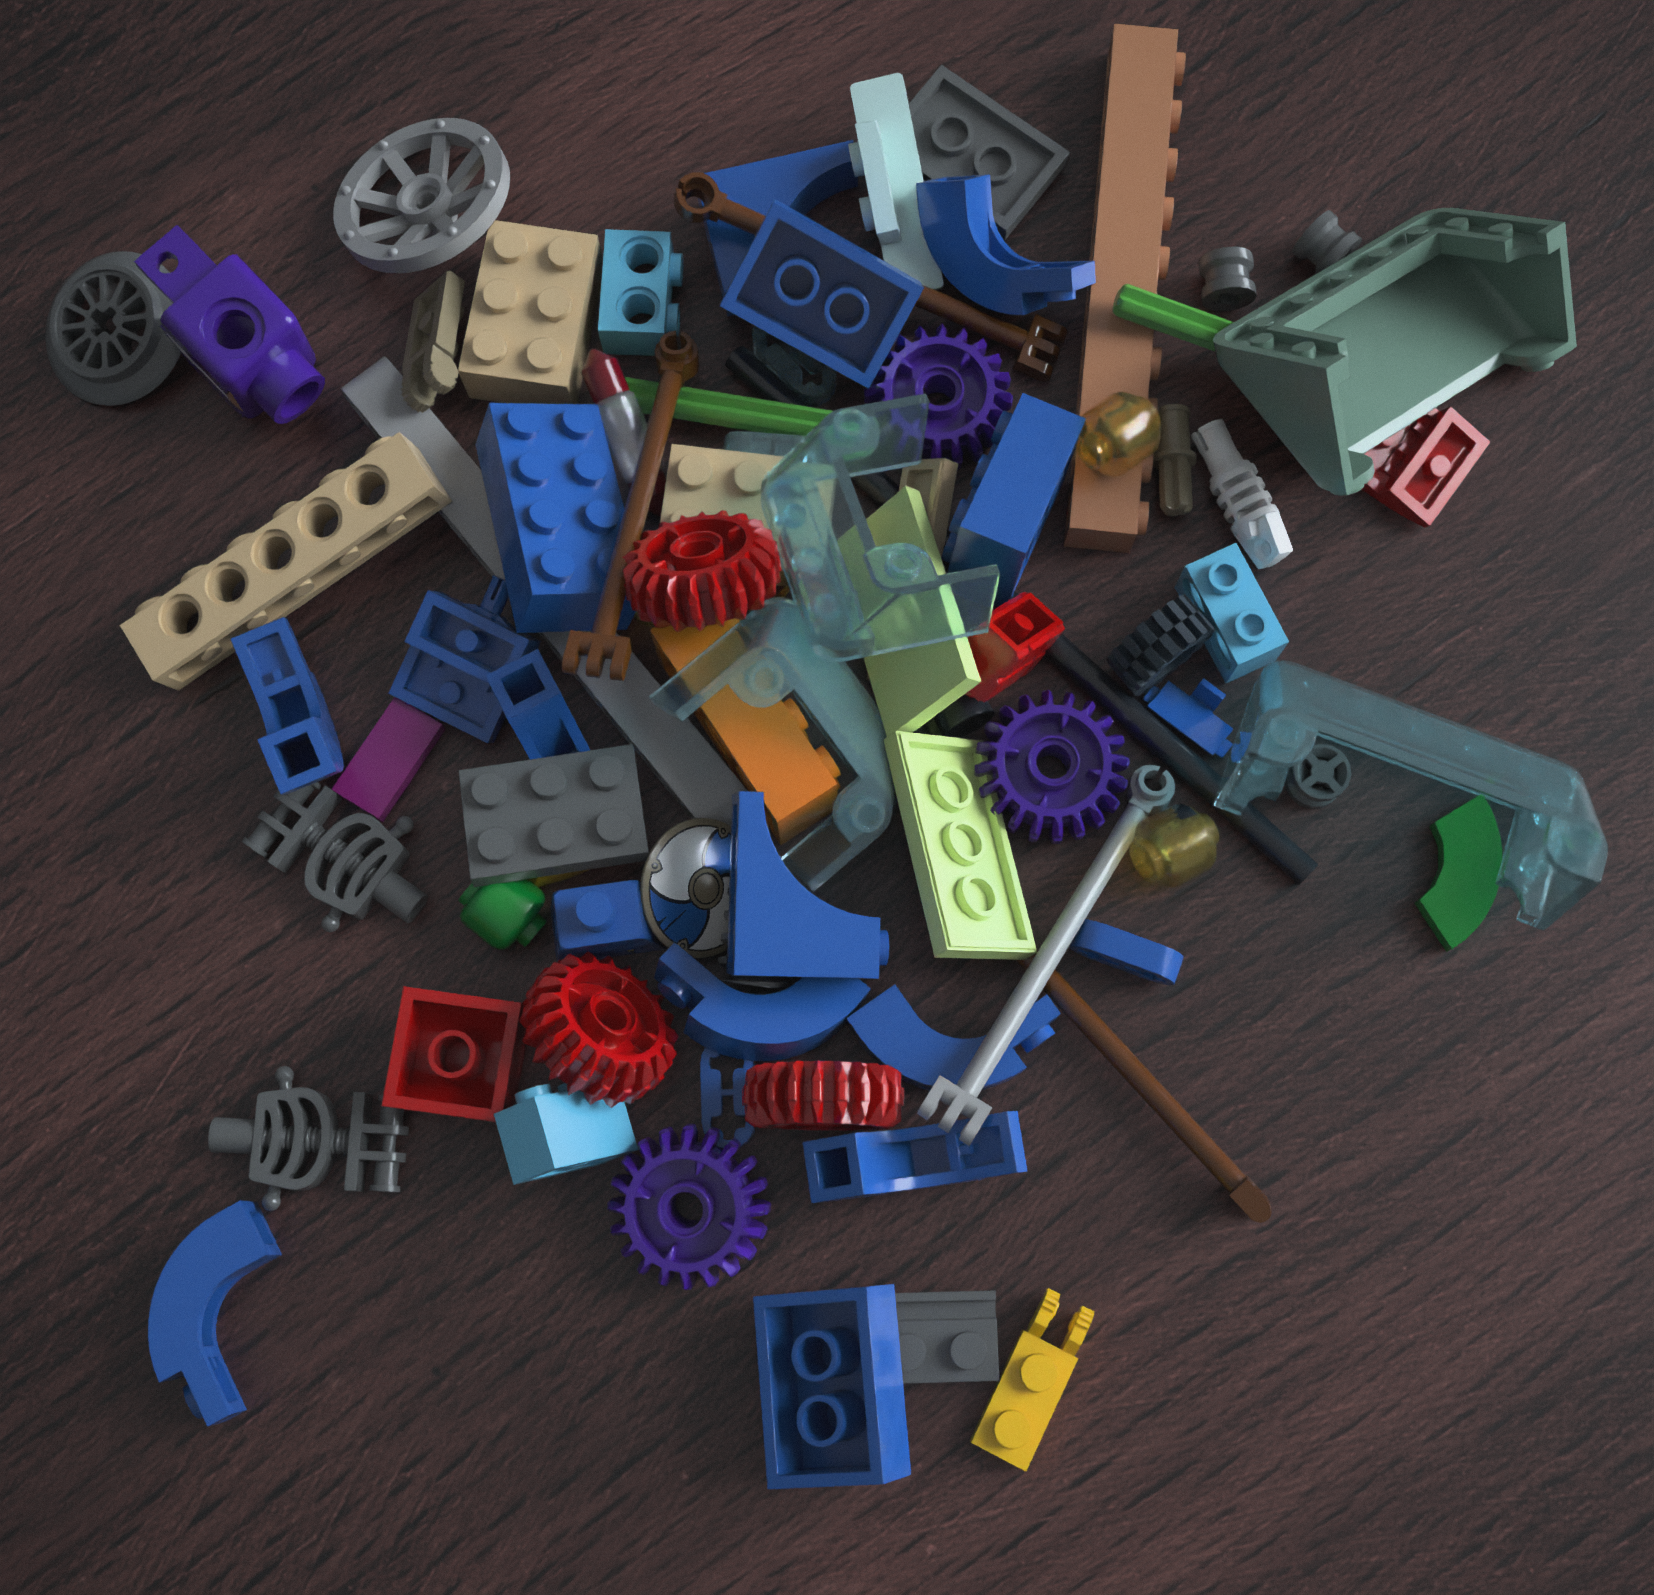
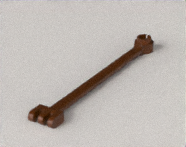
(1027, 342)
(601, 643)
(1237, 1183)

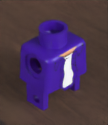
(234, 330)

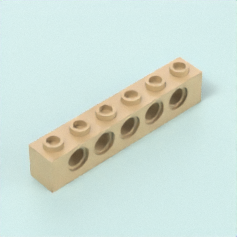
(315, 564)

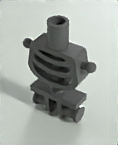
(372, 877)
(271, 1136)

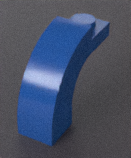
(977, 261)
(536, 708)
(299, 728)
(757, 1025)
(900, 1039)
(912, 1158)
(189, 1301)

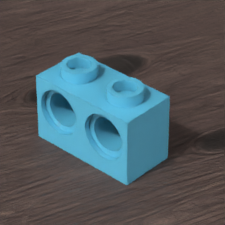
(632, 293)
(1235, 606)

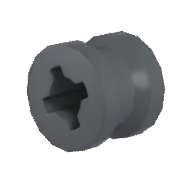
(1325, 242)
(1227, 278)
(1326, 767)

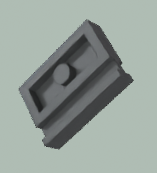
(948, 1336)

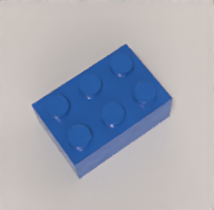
(821, 294)
(1013, 492)
(831, 1388)

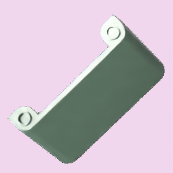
(1400, 333)

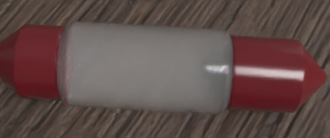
(621, 419)

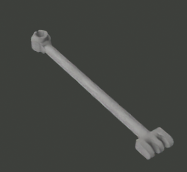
(963, 1096)

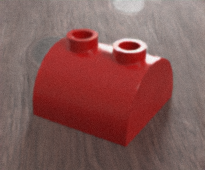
(455, 1055)

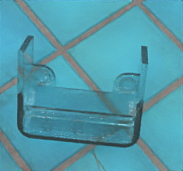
(846, 589)
(762, 664)

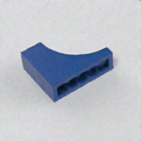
(793, 179)
(780, 924)

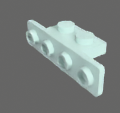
(892, 168)

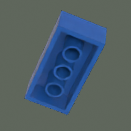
(551, 511)

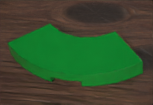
(1465, 874)

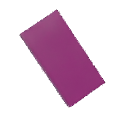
(388, 759)

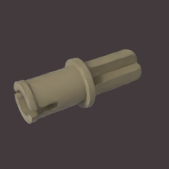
(1174, 460)

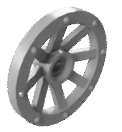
(425, 202)

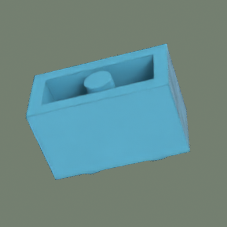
(561, 1133)

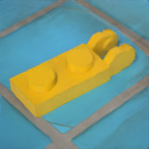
(1030, 1386)

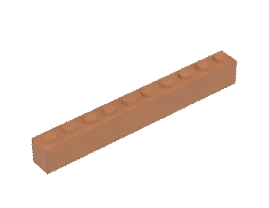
(1126, 250)

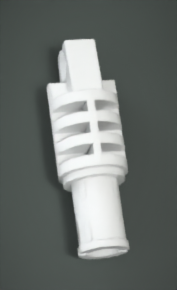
(1243, 497)

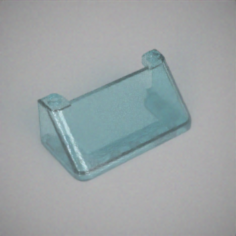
(1555, 836)

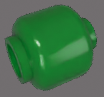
(503, 912)

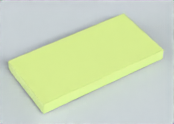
(924, 679)
(958, 849)

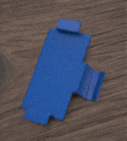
(1193, 714)

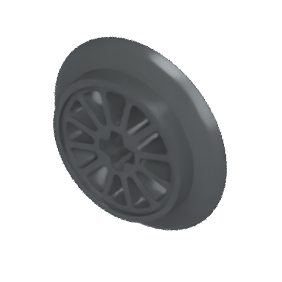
(79, 361)

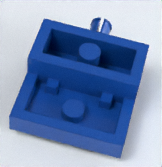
(453, 652)

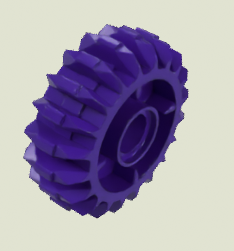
(960, 373)
(1057, 733)
(659, 1228)

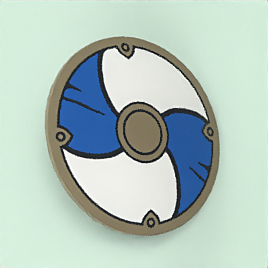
(688, 886)

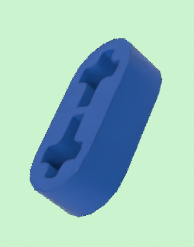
(1127, 952)
(713, 1093)

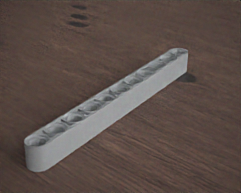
(666, 745)

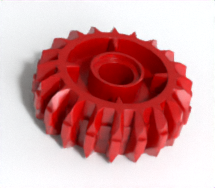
(702, 570)
(598, 1029)
(823, 1096)

